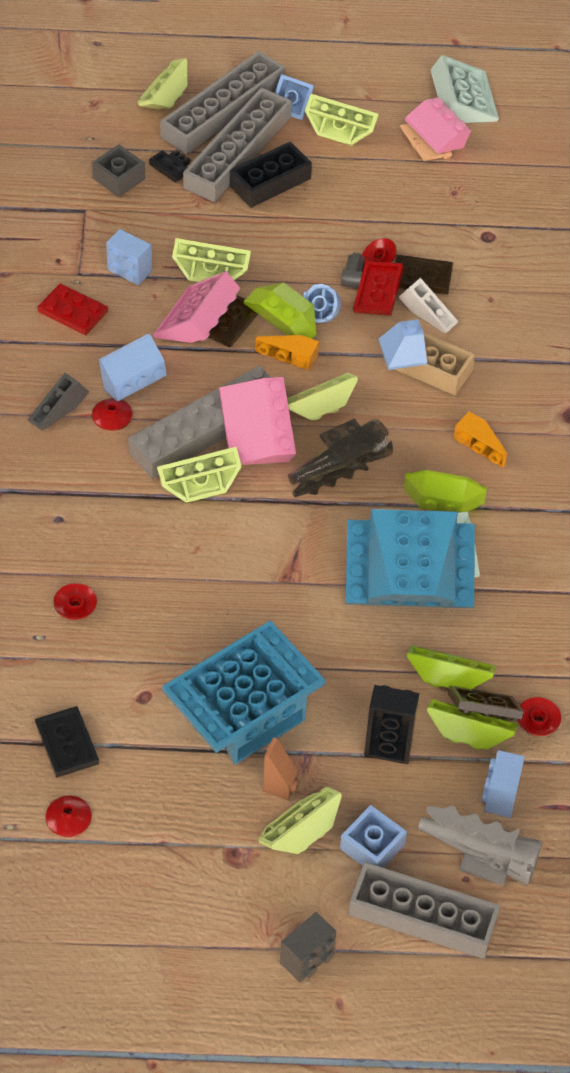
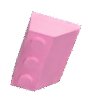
(438, 126)

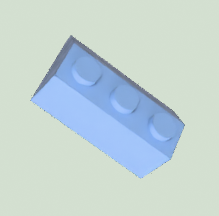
(132, 367)

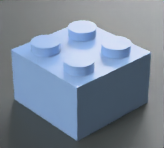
(129, 257)
(502, 783)
(373, 838)

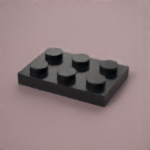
(66, 741)

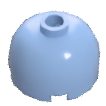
(326, 302)

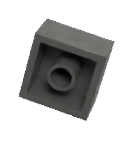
(118, 170)
(308, 947)

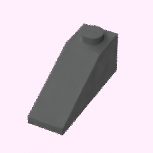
(61, 400)

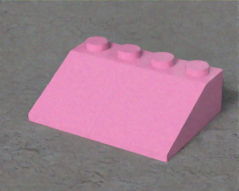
(198, 309)
(258, 421)

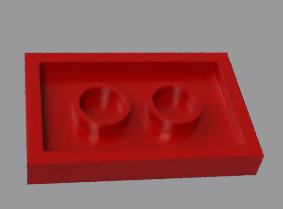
(378, 288)
(72, 309)

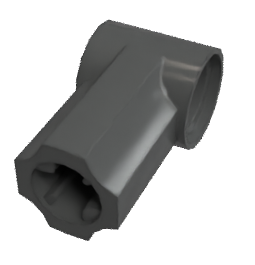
(352, 274)

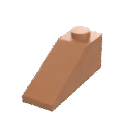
(279, 772)

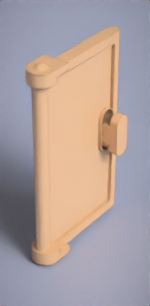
(421, 146)

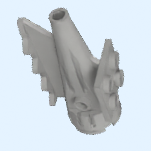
(487, 847)

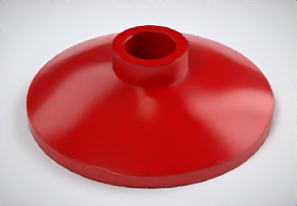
(380, 251)
(112, 414)
(72, 595)
(540, 709)
(68, 824)

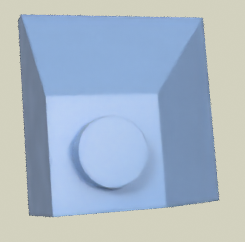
(297, 92)
(404, 345)

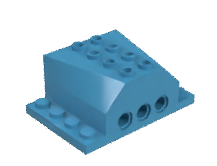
(410, 560)
(246, 692)

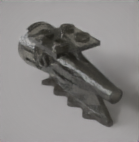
(347, 451)

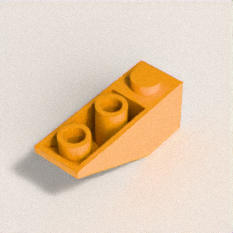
(290, 349)
(478, 436)

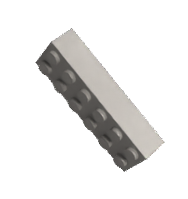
(424, 910)

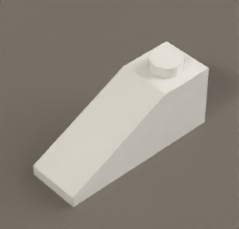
(427, 306)

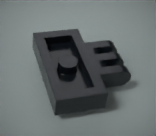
(171, 164)

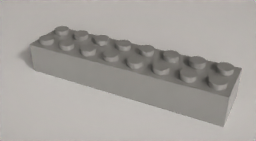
(219, 103)
(237, 143)
(184, 431)

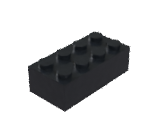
(270, 174)
(391, 724)

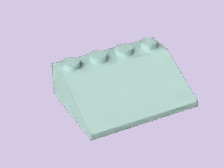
(464, 90)

